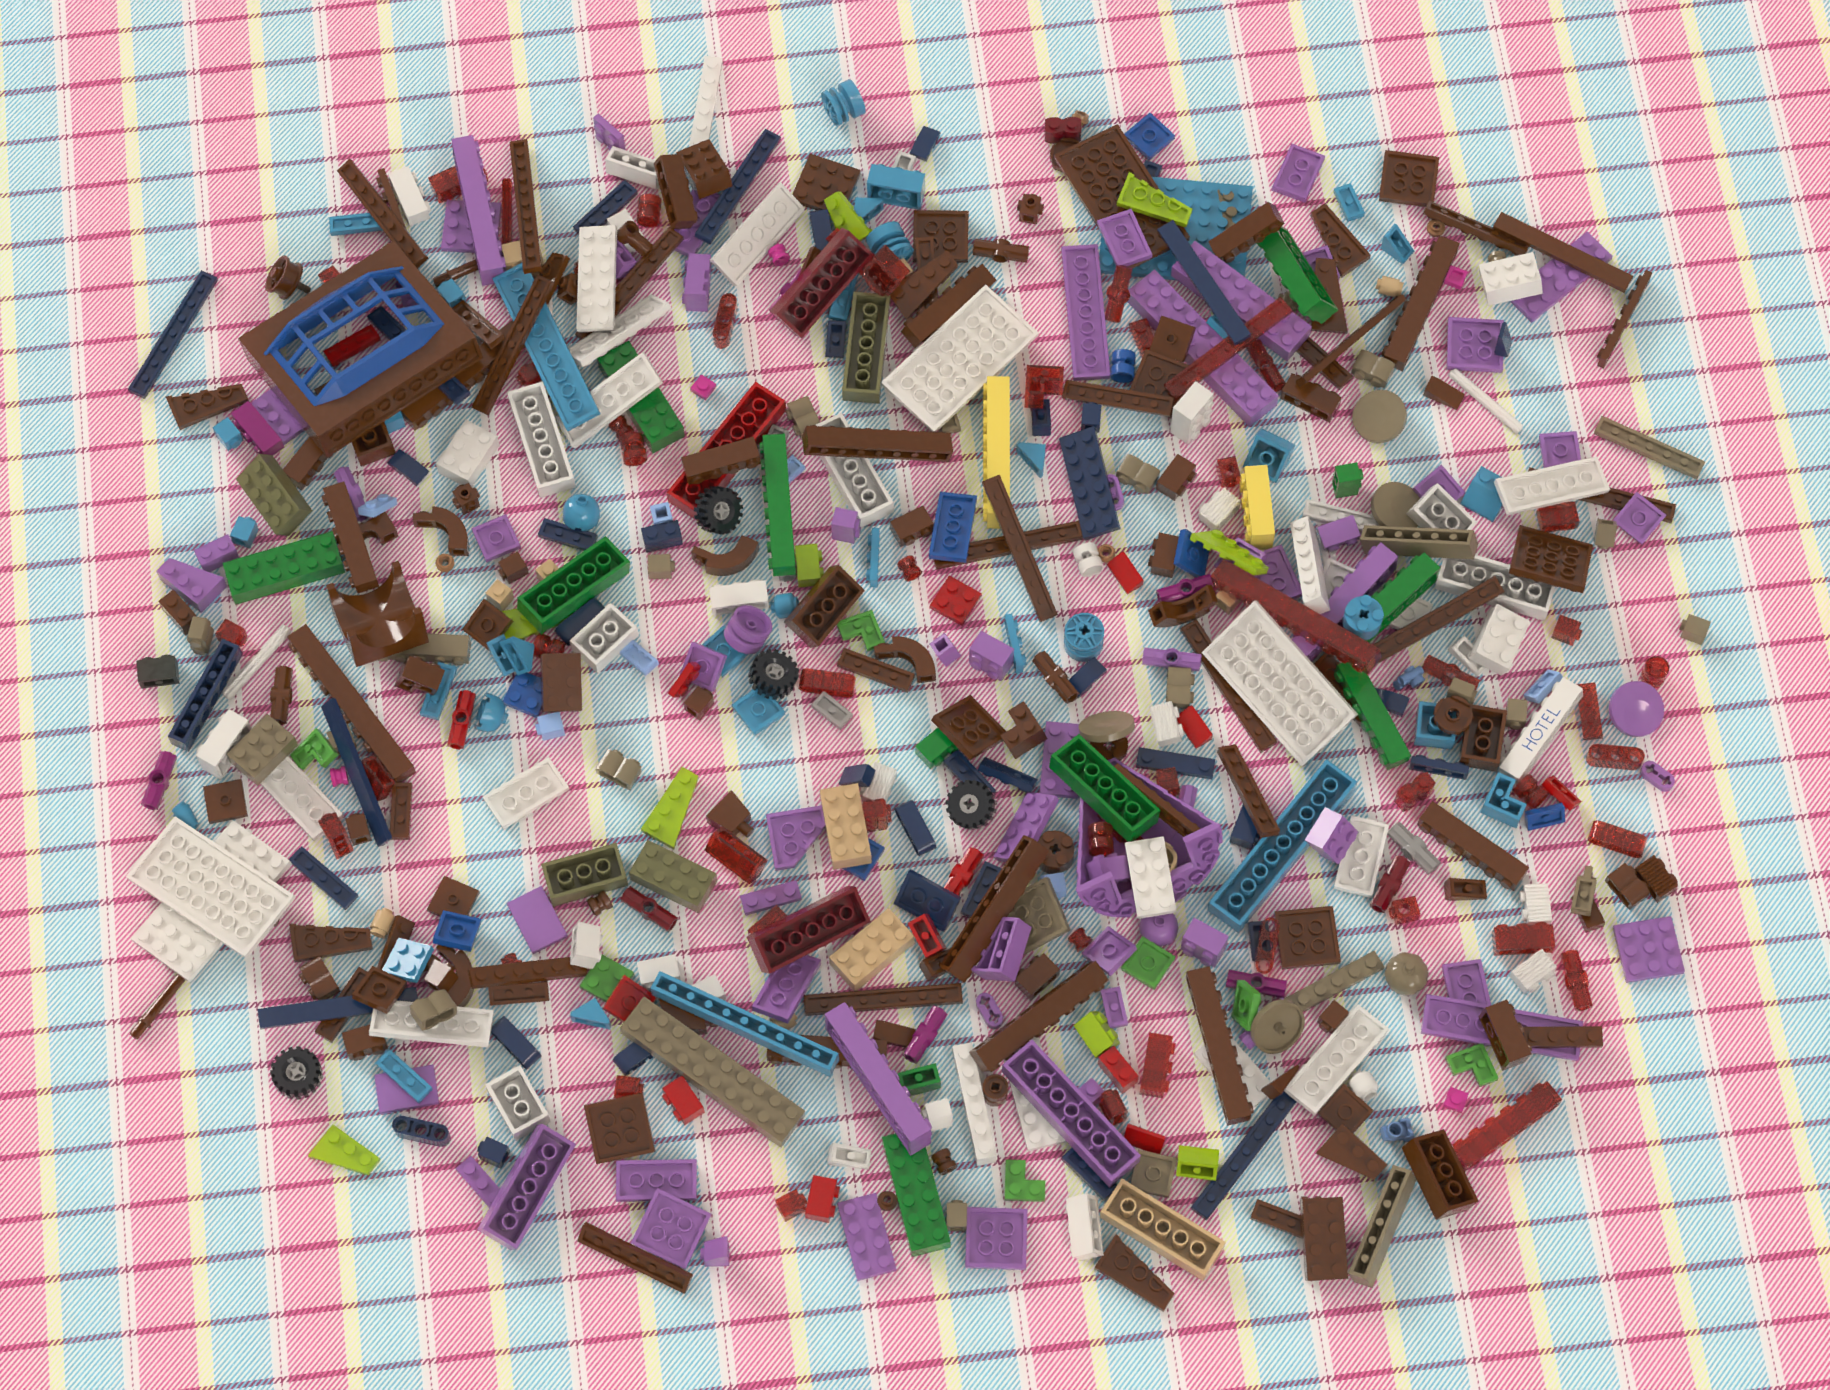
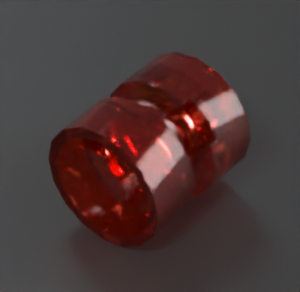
(649, 210)
(633, 449)
(543, 644)
(1655, 671)
(1531, 792)
(1100, 839)

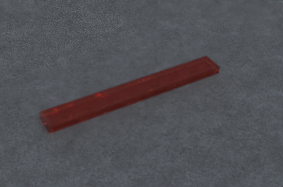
(1226, 349)

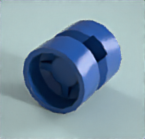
(1123, 365)

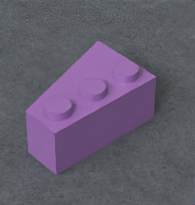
(697, 282)
(191, 583)
(1005, 951)

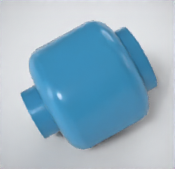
(784, 604)

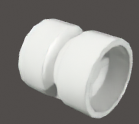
(1088, 559)

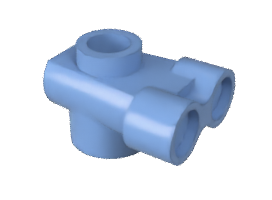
(1411, 676)
(1401, 1131)

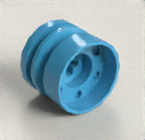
(840, 104)
(893, 236)
(1086, 646)

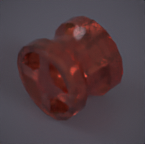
(1080, 939)

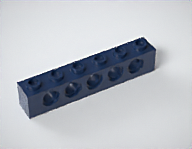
(205, 695)

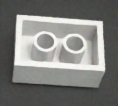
(1510, 279)
(1192, 413)
(467, 454)
(1440, 511)
(604, 638)
(1499, 639)
(220, 741)
(517, 1102)

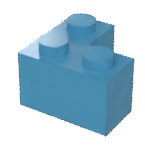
(1500, 804)

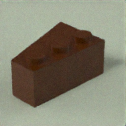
(1351, 1152)

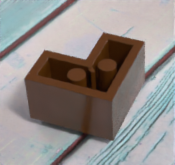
(419, 675)
(1025, 734)

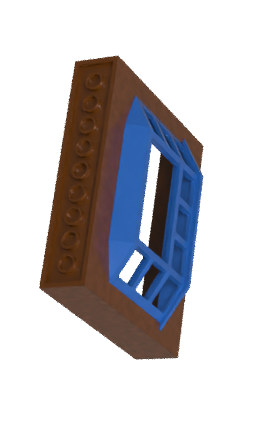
(380, 381)

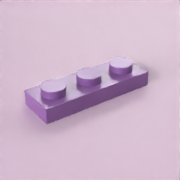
(769, 897)
(478, 1180)

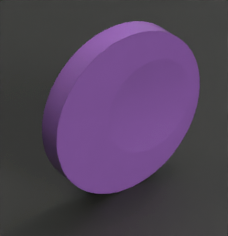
(1636, 709)

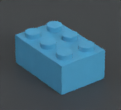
(896, 186)

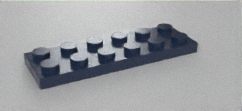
(1089, 483)

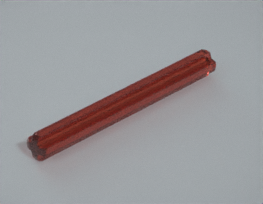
(506, 211)

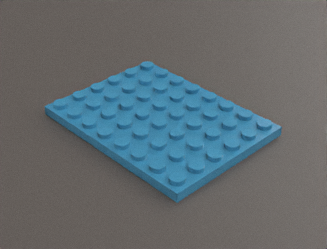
(1203, 224)

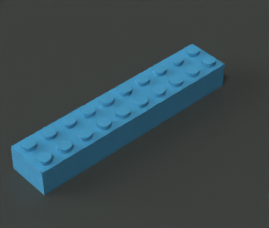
(1277, 854)

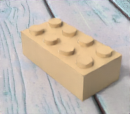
(845, 826)
(871, 950)

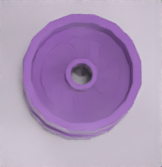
(748, 629)

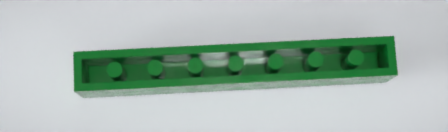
(779, 505)

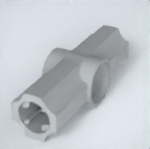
(1413, 848)

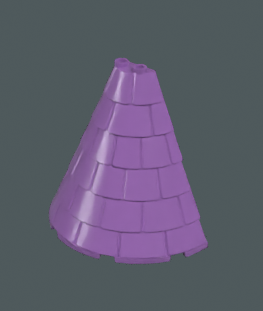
(1195, 855)

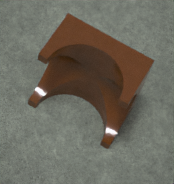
(380, 620)

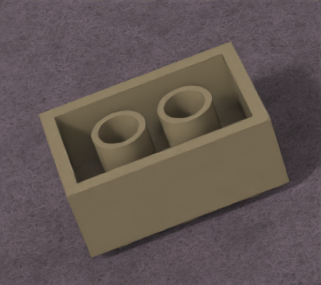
(262, 749)

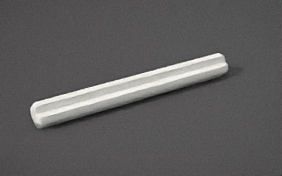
(1486, 401)
(256, 662)

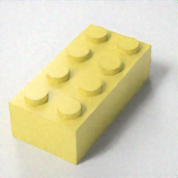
(1257, 507)

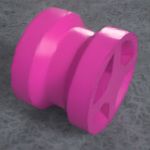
(779, 255)
(339, 776)

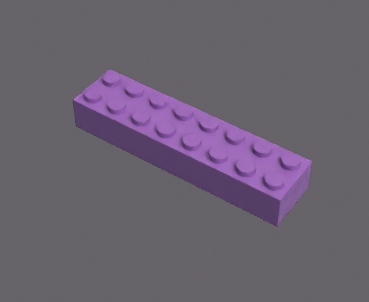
(478, 208)
(1247, 302)
(1365, 580)
(878, 1078)
(1071, 1113)

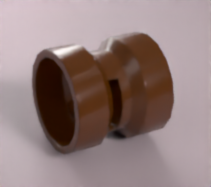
(599, 903)
(944, 1161)

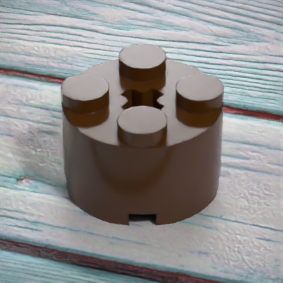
(1064, 848)

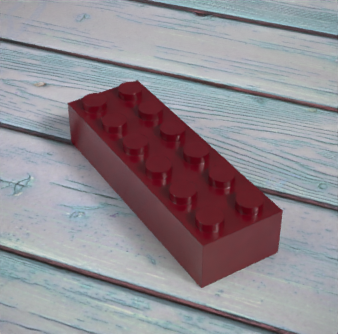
(821, 282)
(808, 929)

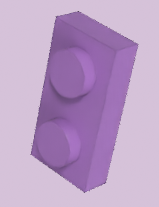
(1114, 1007)

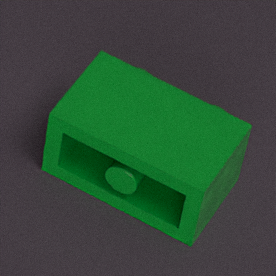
(1347, 480)
(934, 748)
(920, 1079)

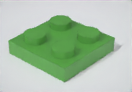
(1148, 963)
(604, 978)
(1245, 1004)

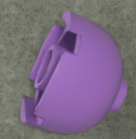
(1159, 929)

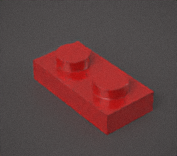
(681, 685)
(1561, 793)

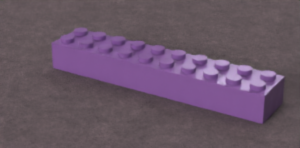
(1233, 381)

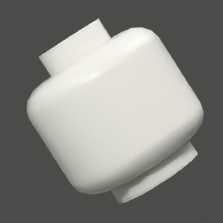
(1363, 1085)

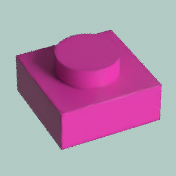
(1455, 277)
(703, 387)
(1455, 1100)

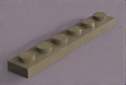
(1649, 447)
(1337, 981)

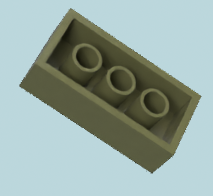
(274, 494)
(584, 874)
(673, 876)

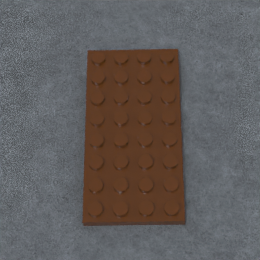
(1097, 175)

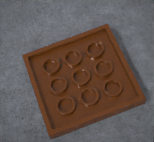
(1551, 559)

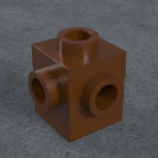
(1030, 208)
(568, 288)
(466, 498)

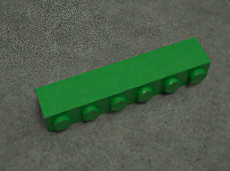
(1373, 716)

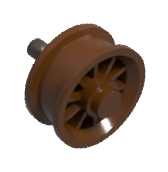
(285, 278)

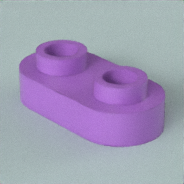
(1116, 491)

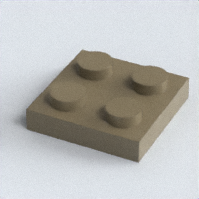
(1154, 1173)

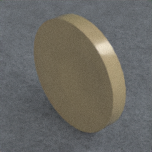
(1379, 416)
(1392, 503)
(1107, 726)
(1277, 1026)

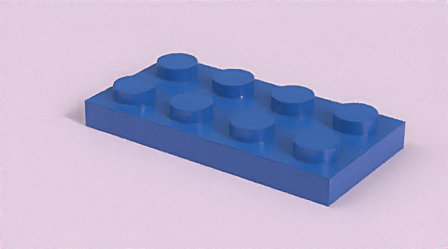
(953, 527)

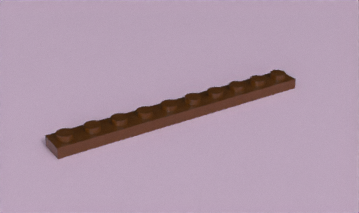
(525, 206)

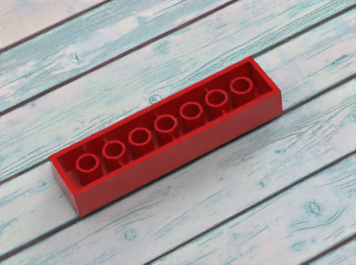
(748, 419)

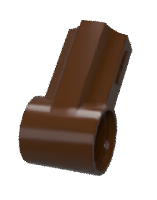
(630, 234)

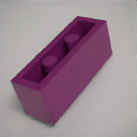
(256, 430)

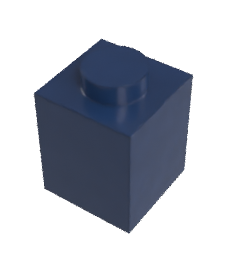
(1091, 416)
(493, 1152)

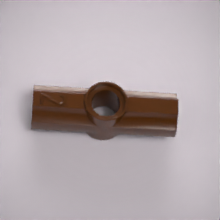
(1000, 250)
(1055, 677)
(281, 694)

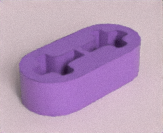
(1658, 775)
(985, 1013)

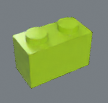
(808, 564)
(1097, 1033)
(1197, 1162)

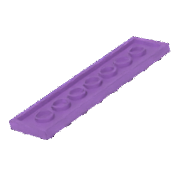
(1085, 312)
(1460, 1021)

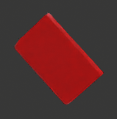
(1125, 573)
(1194, 727)
(1144, 1139)

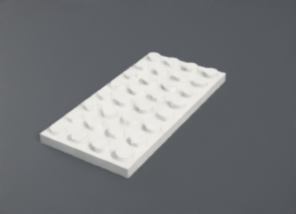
(958, 358)
(1279, 683)
(210, 887)
(180, 942)

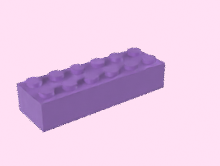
(526, 1187)

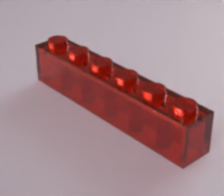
(1507, 1125)

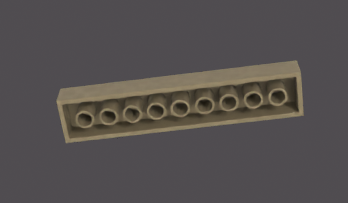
(712, 1072)

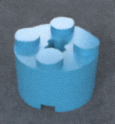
(1371, 615)

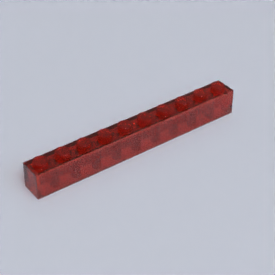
(1297, 617)

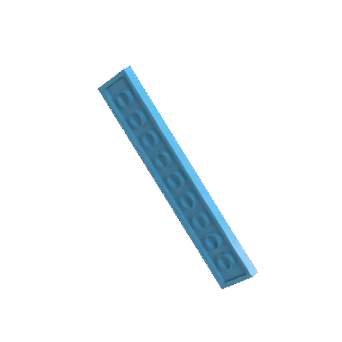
(549, 353)

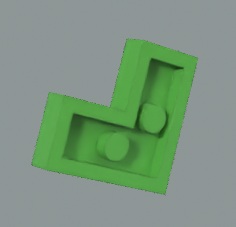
(864, 625)
(313, 747)
(1474, 1059)
(1020, 1189)

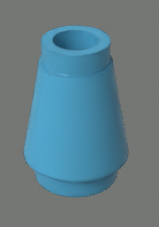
(185, 814)

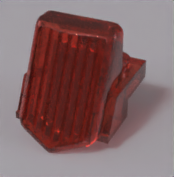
(884, 271)

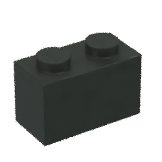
(157, 671)

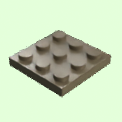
(1042, 912)

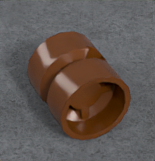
(995, 1090)

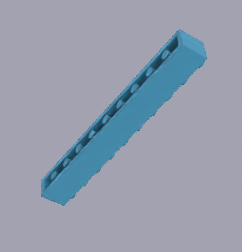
(745, 1024)

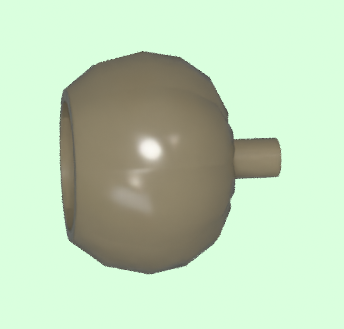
(1406, 974)

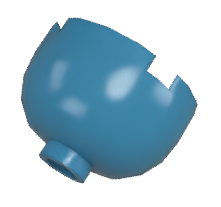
(581, 512)
(490, 713)

